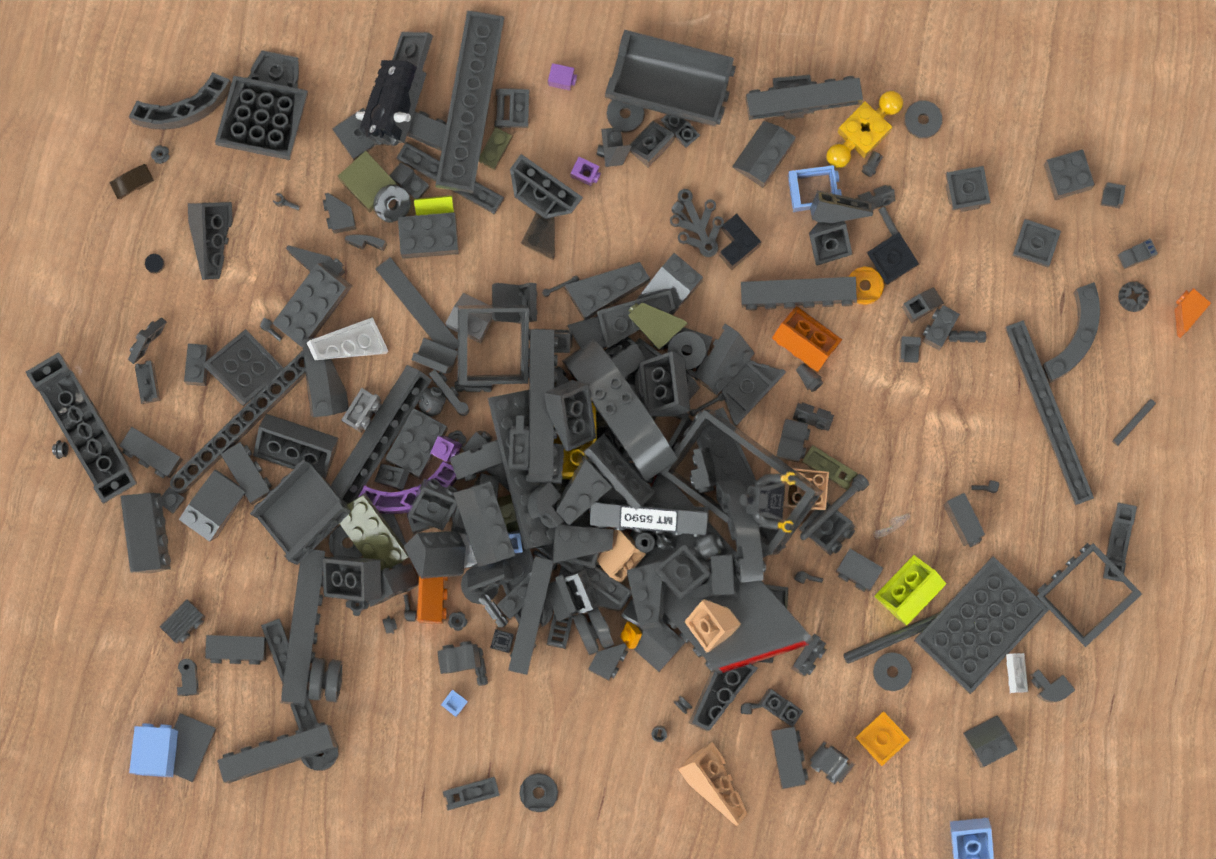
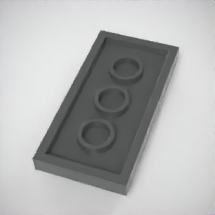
(619, 472)

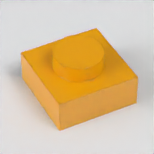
(631, 635)

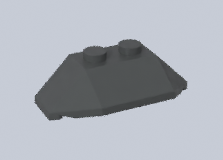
(541, 190)

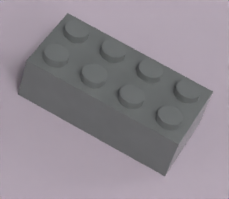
(312, 303)

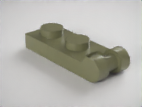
(821, 461)

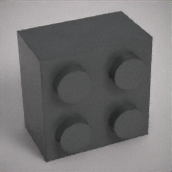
(1069, 174)

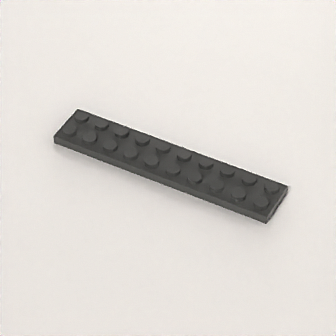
(470, 102)

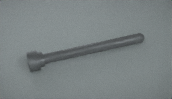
(859, 484)

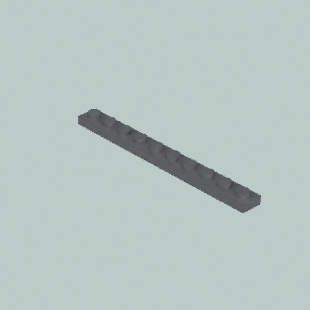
(1049, 412)

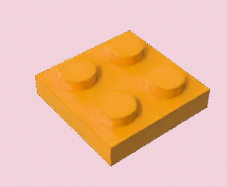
(882, 738)

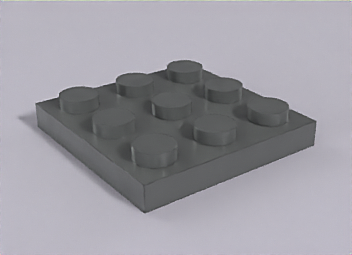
(243, 367)

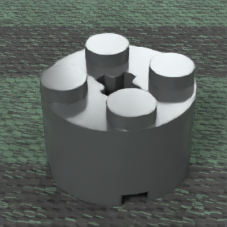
(831, 762)

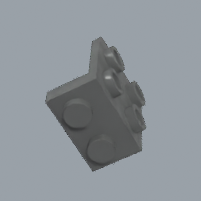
(514, 295)

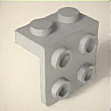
(361, 410)

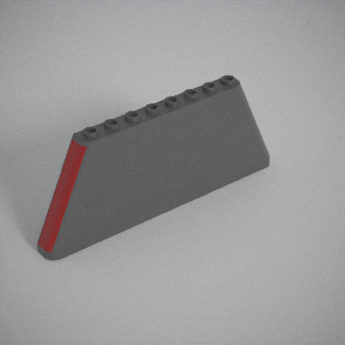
(765, 623)

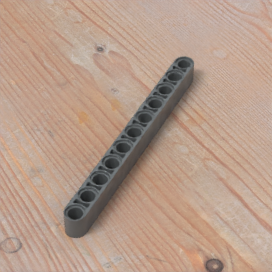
(245, 426)

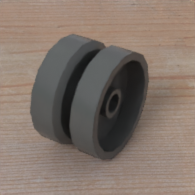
(593, 630)
(325, 679)

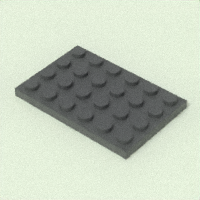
(981, 625)

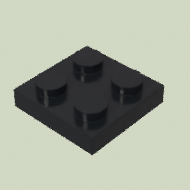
(893, 258)

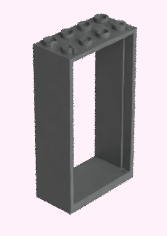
(690, 437)

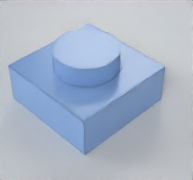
(454, 703)

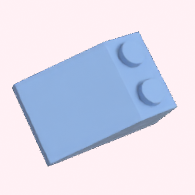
(971, 839)

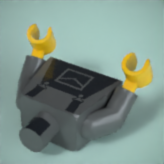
(766, 500)

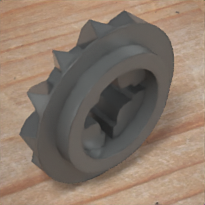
(1130, 304)

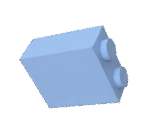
(153, 750)

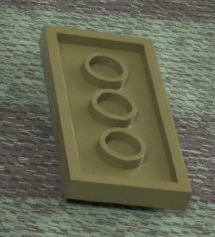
(372, 533)

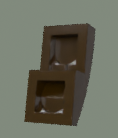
(131, 181)

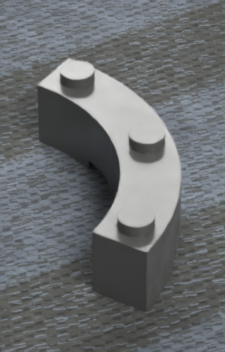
(185, 111)
(1088, 320)
(476, 461)
(744, 530)

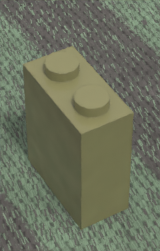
(365, 179)

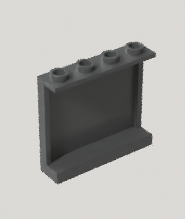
(301, 511)

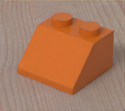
(1189, 309)

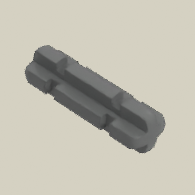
(967, 336)
(473, 388)
(493, 610)
(482, 679)

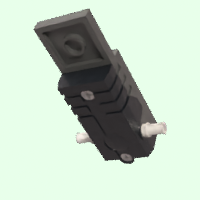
(396, 91)

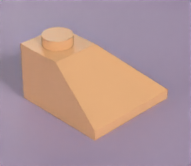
(711, 624)

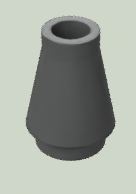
(809, 377)

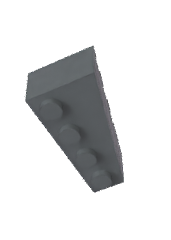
(606, 288)

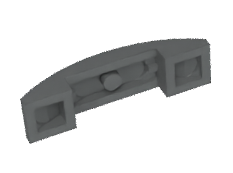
(1119, 539)

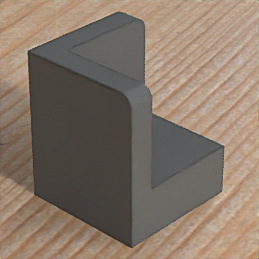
(1113, 195)
(909, 349)

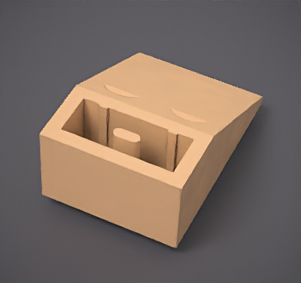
(793, 493)

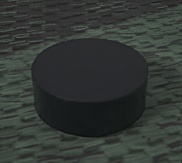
(154, 263)

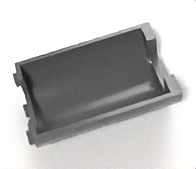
(671, 78)

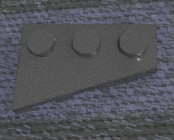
(576, 542)

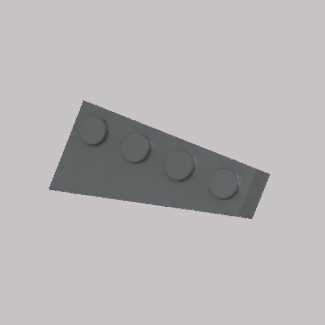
(718, 694)

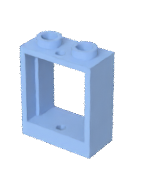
(793, 177)

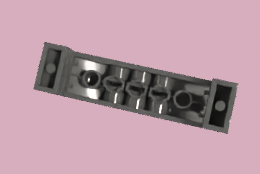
(621, 409)
(82, 427)

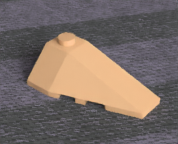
(709, 778)

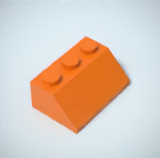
(806, 338)
(431, 600)

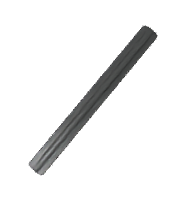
(887, 640)

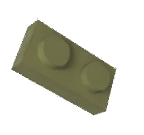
(495, 148)

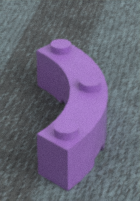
(402, 501)

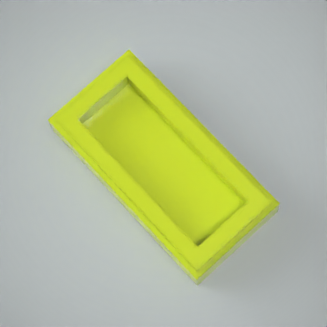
(434, 205)

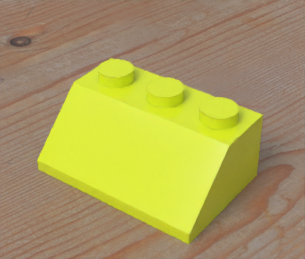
(910, 590)

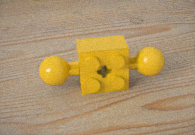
(864, 116)

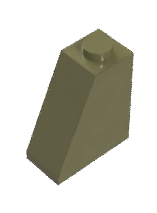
(655, 324)

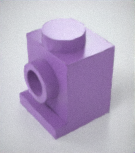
(583, 165)

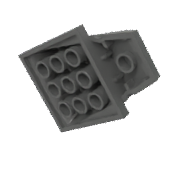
(264, 108)

